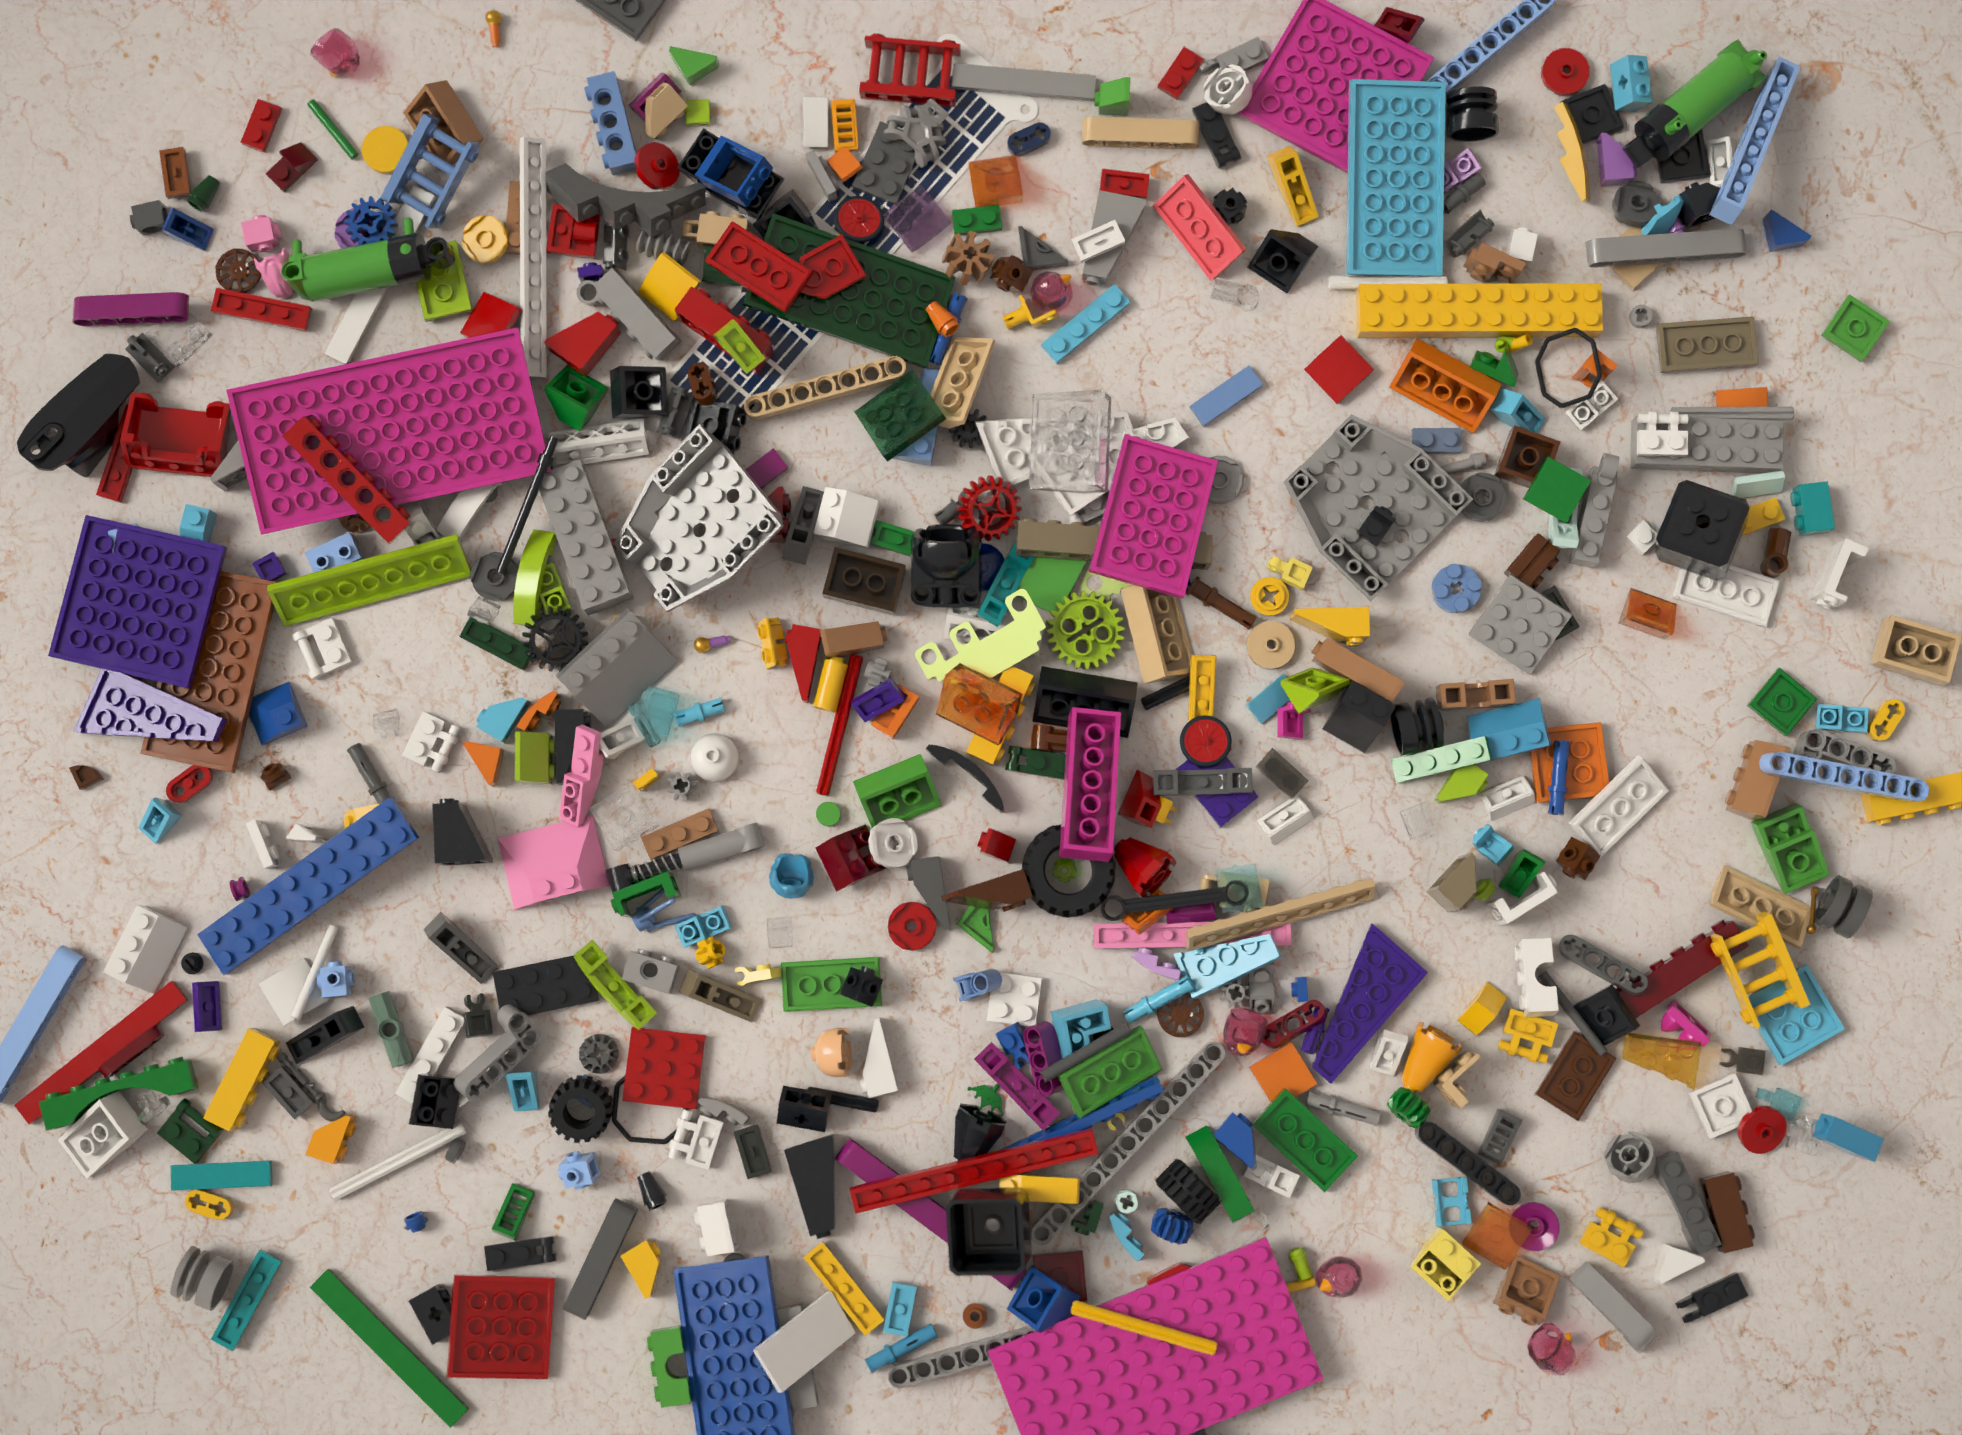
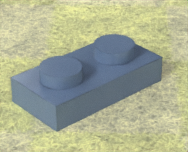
(1438, 440)

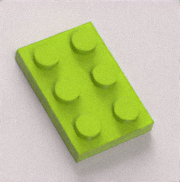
(446, 291)

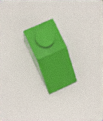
(1113, 97)

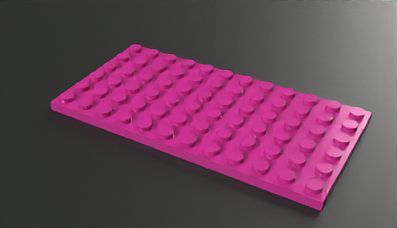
(411, 419)
(1119, 1382)

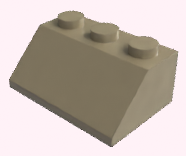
(1456, 885)

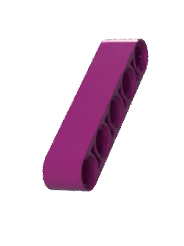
(131, 309)

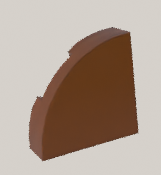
(85, 776)

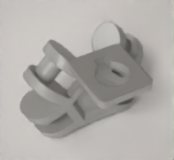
(919, 130)

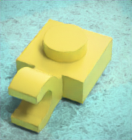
(1293, 573)
(763, 972)

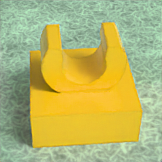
(1164, 810)

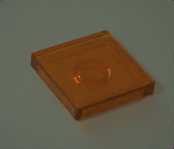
(1496, 1235)

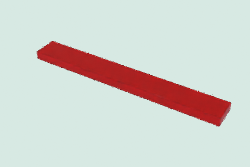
(89, 1060)

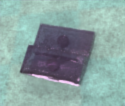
(917, 218)

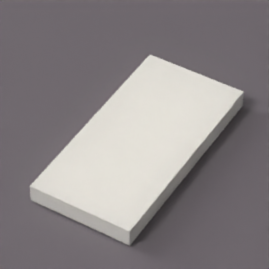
(1738, 595)
(1619, 806)
(804, 1341)

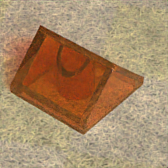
(1648, 614)

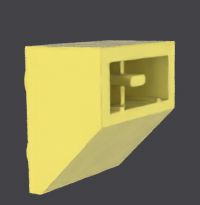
(1444, 1264)

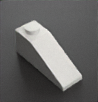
(878, 1068)

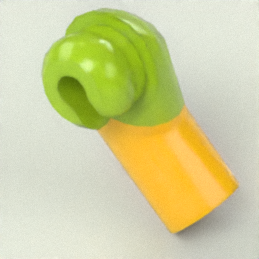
(1513, 343)

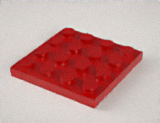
(500, 1327)

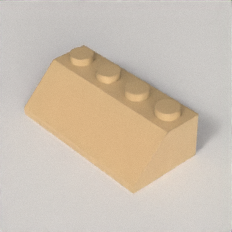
(1157, 633)

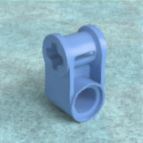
(975, 984)

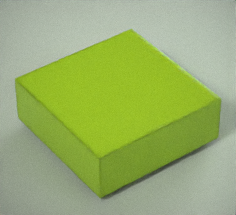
(698, 112)

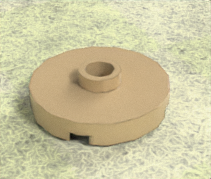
(1264, 656)

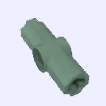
(386, 1013)

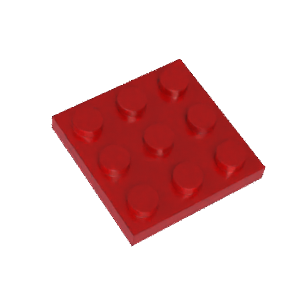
(663, 1068)

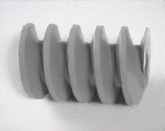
(658, 244)

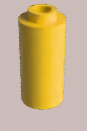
(830, 684)

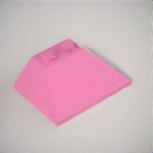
(553, 862)

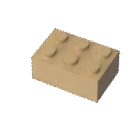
(1915, 650)

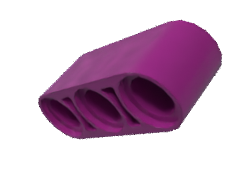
(1042, 1052)

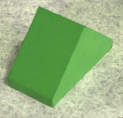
(693, 64)

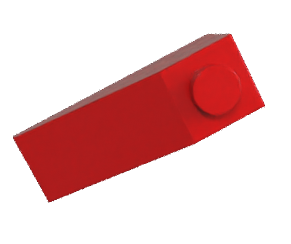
(803, 650)

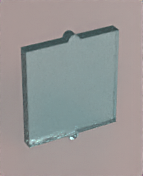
(1236, 892)

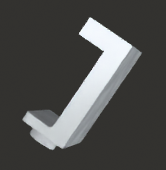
(1839, 554)
(1505, 914)

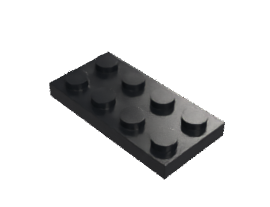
(544, 986)

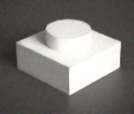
(1642, 537)

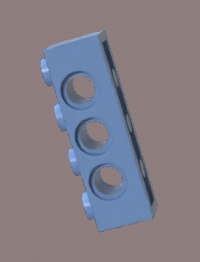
(607, 86)

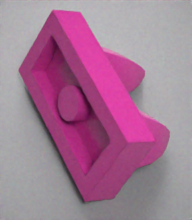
(1678, 1017)

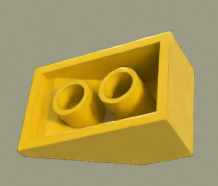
(1342, 624)

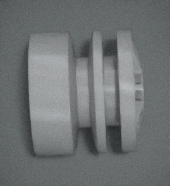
(199, 1277)

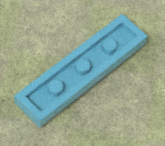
(1085, 324)

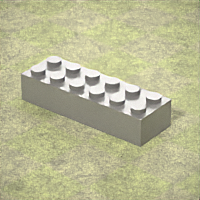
(1719, 446)
(584, 538)

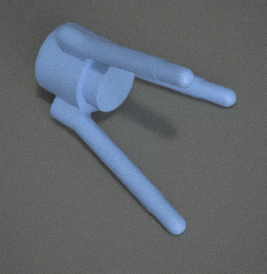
(645, 917)

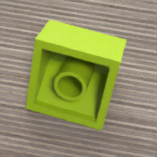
(534, 758)

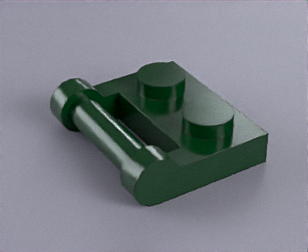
(185, 1137)

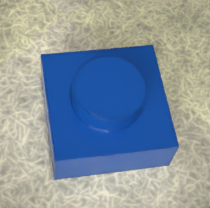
(1299, 989)

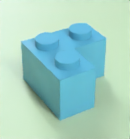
(1077, 1022)

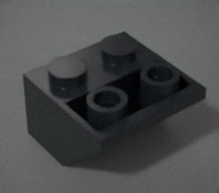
(434, 1101)

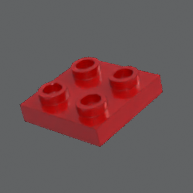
(570, 237)

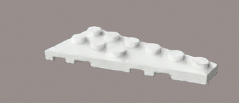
(1163, 432)
(1010, 444)

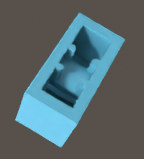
(1631, 83)

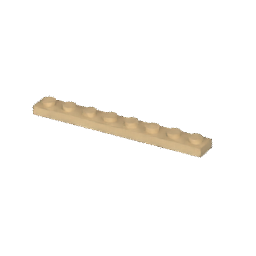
(1279, 914)

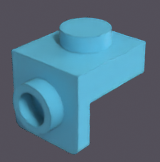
(1492, 845)

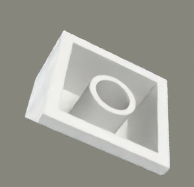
(846, 517)
(716, 1227)

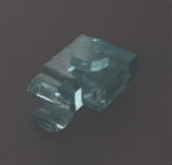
(1782, 1101)

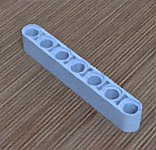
(1497, 37)
(1854, 776)
(37, 1014)

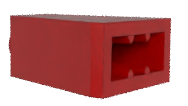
(584, 342)

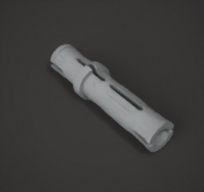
(1342, 1108)

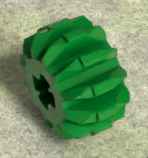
(1408, 1107)

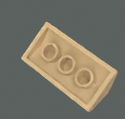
(960, 377)
(1746, 897)

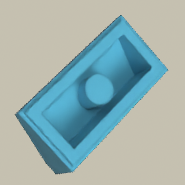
(1269, 700)

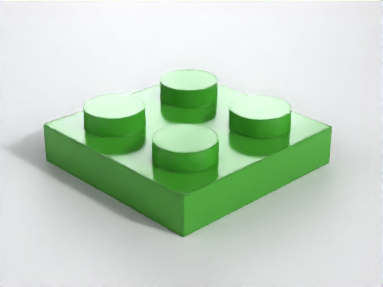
(1855, 328)

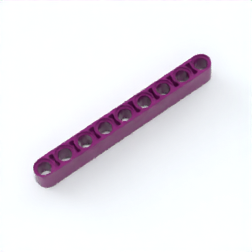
(923, 1209)

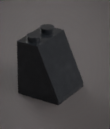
(1358, 716)
(457, 836)

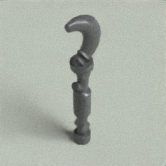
(305, 1082)

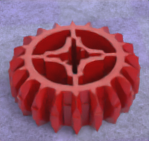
(991, 499)

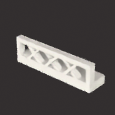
(600, 446)
(969, 614)

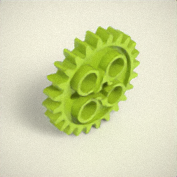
(1096, 648)

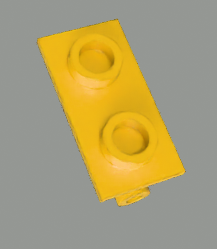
(769, 631)

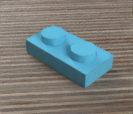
(899, 1309)

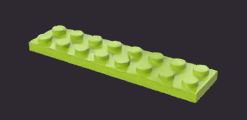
(369, 580)

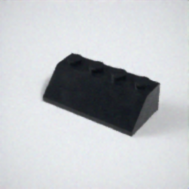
(1065, 689)

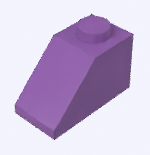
(1614, 164)

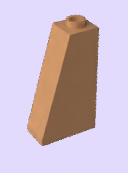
(1349, 665)

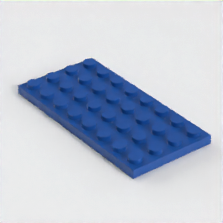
(723, 1318)

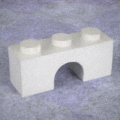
(1535, 998)

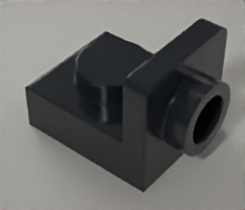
(1376, 525)

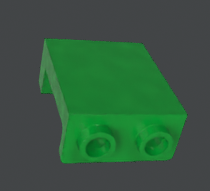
(621, 897)

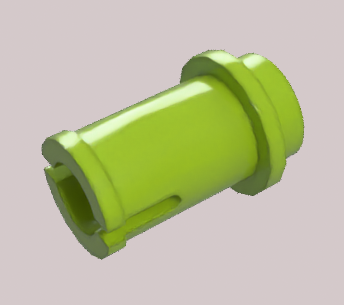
(1300, 1263)

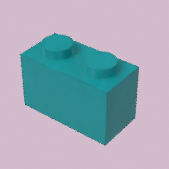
(1812, 508)

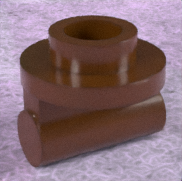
(275, 775)

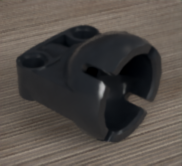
(946, 563)

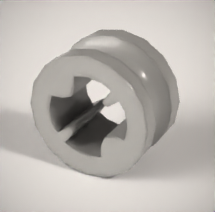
(1632, 317)

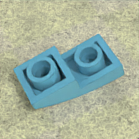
(1842, 718)
(703, 926)
(1121, 1228)

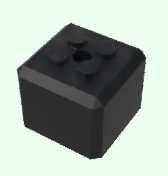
(1702, 549)
(976, 1249)

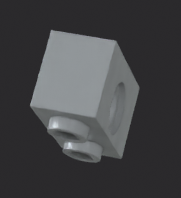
(635, 971)

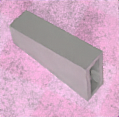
(1127, 213)

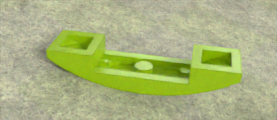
(531, 576)
(611, 987)

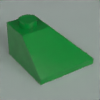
(575, 397)

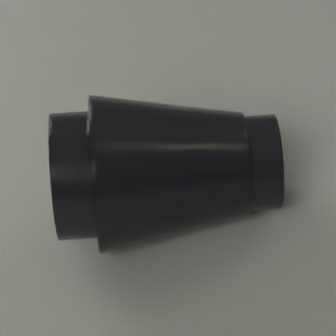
(651, 1191)

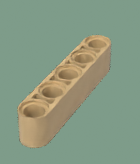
(1140, 133)

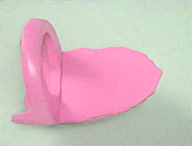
(271, 274)

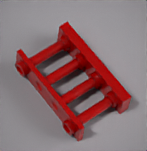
(916, 94)

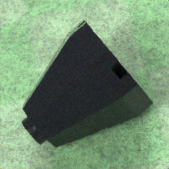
(976, 1131)

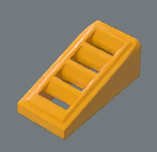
(844, 104)

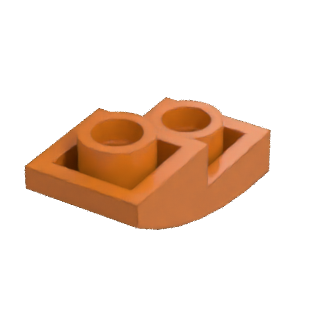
(1742, 397)
(544, 705)

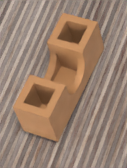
(1476, 695)

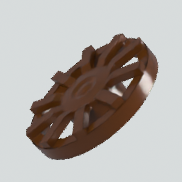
(237, 270)
(1180, 1015)

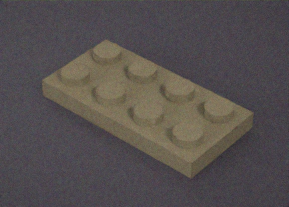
(1707, 344)

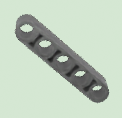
(600, 1259)

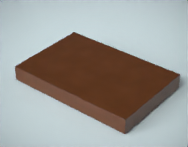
(1575, 1076)

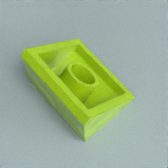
(1312, 688)

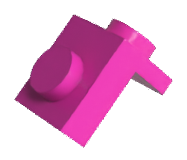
(1290, 722)

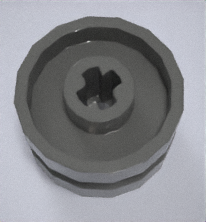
(1843, 906)

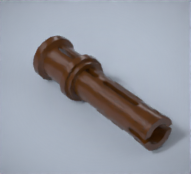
(1211, 597)

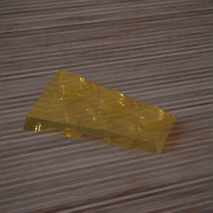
(1668, 1056)

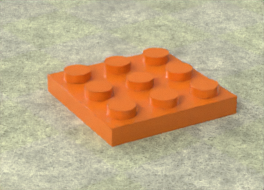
(1586, 762)

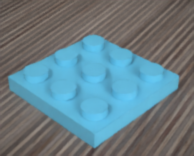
(1795, 1030)

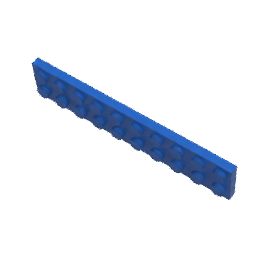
(308, 885)

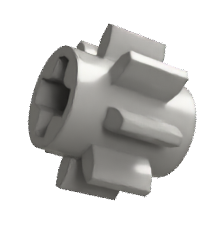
(877, 671)
(675, 783)
(1237, 999)

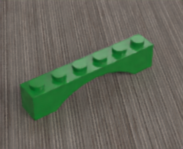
(68, 1108)

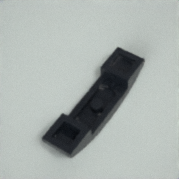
(944, 755)

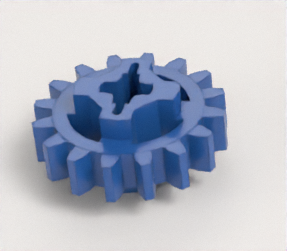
(380, 221)

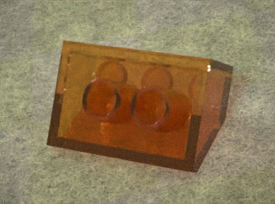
(978, 703)

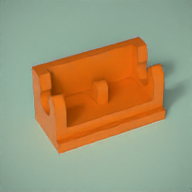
(1589, 368)
(893, 719)

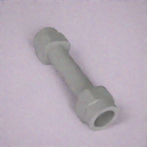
(1476, 461)

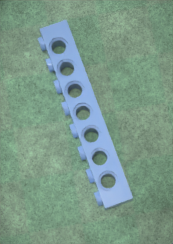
(1755, 141)

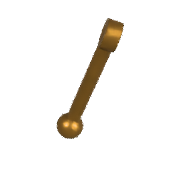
(1811, 929)

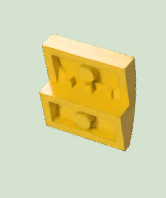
(667, 285)

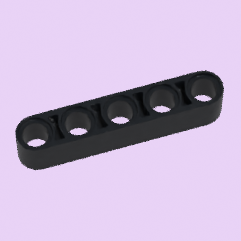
(1479, 1165)

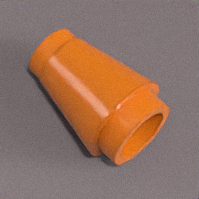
(943, 320)

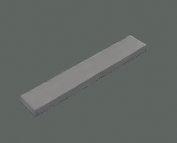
(1023, 82)

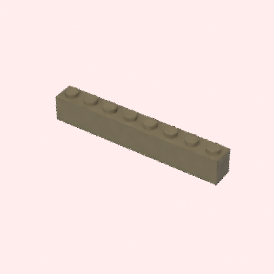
(1079, 541)

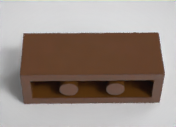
(1727, 1211)

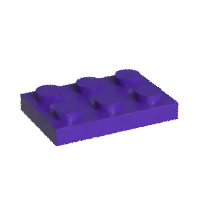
(1221, 806)

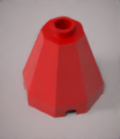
(1143, 864)

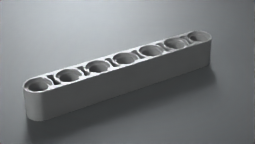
(1666, 248)

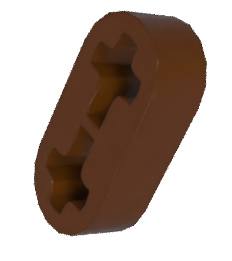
(698, 385)

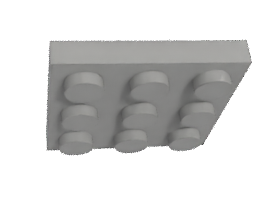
(1520, 624)

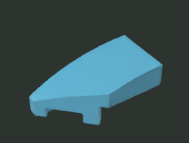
(1665, 217)

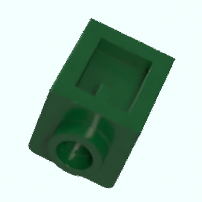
(1093, 1215)

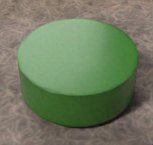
(828, 814)

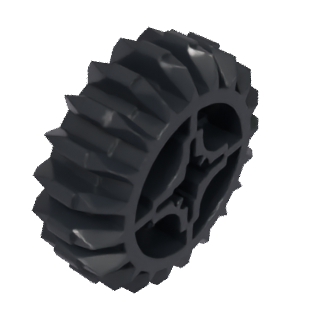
(560, 627)

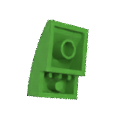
(1790, 848)

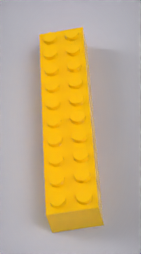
(1478, 310)

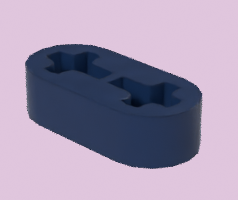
(1026, 134)

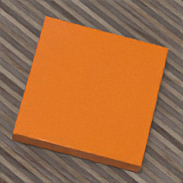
(1283, 1070)

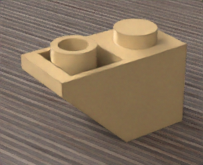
(661, 109)

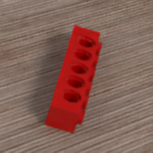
(298, 438)

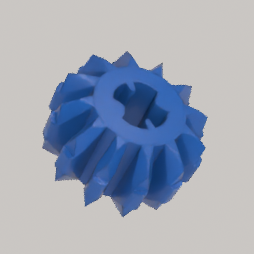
(1172, 1225)

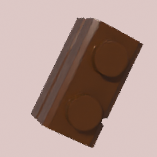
(1533, 561)

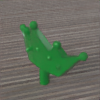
(988, 1097)

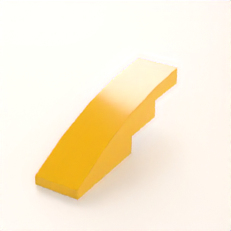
(1575, 160)

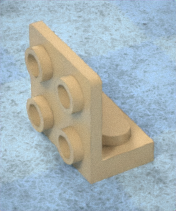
(1454, 1092)

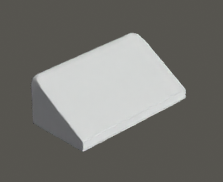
(1719, 158)
(1507, 798)
(1285, 819)
(305, 834)

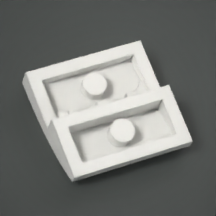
(285, 988)

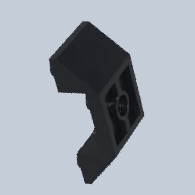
(732, 176)

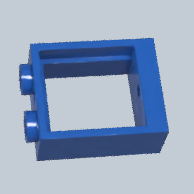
(723, 152)

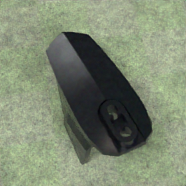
(82, 417)

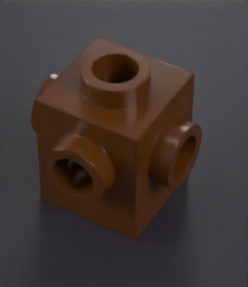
(1010, 274)
(1577, 859)

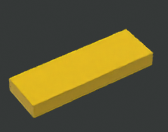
(1201, 686)

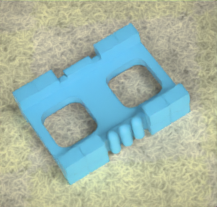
(1459, 1200)

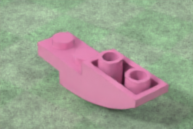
(583, 780)

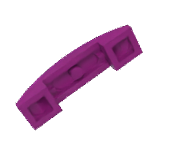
(1017, 1086)

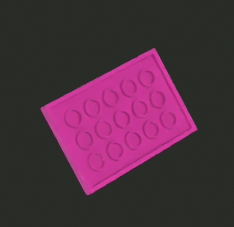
(1153, 516)

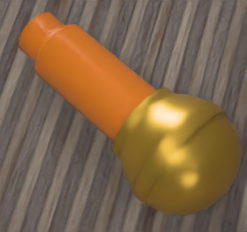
(494, 19)

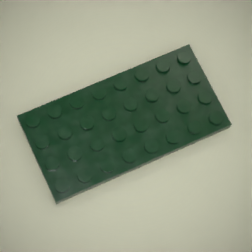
(877, 312)

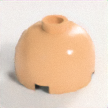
(833, 1052)

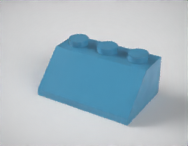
(1512, 729)

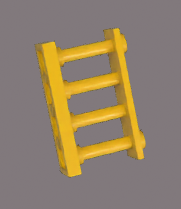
(1784, 972)

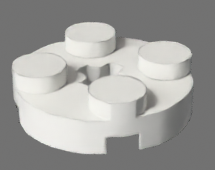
(880, 848)

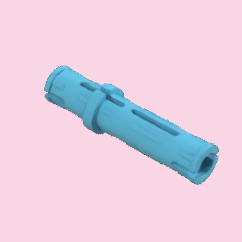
(1150, 1004)

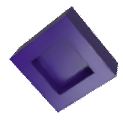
(590, 271)
(269, 567)

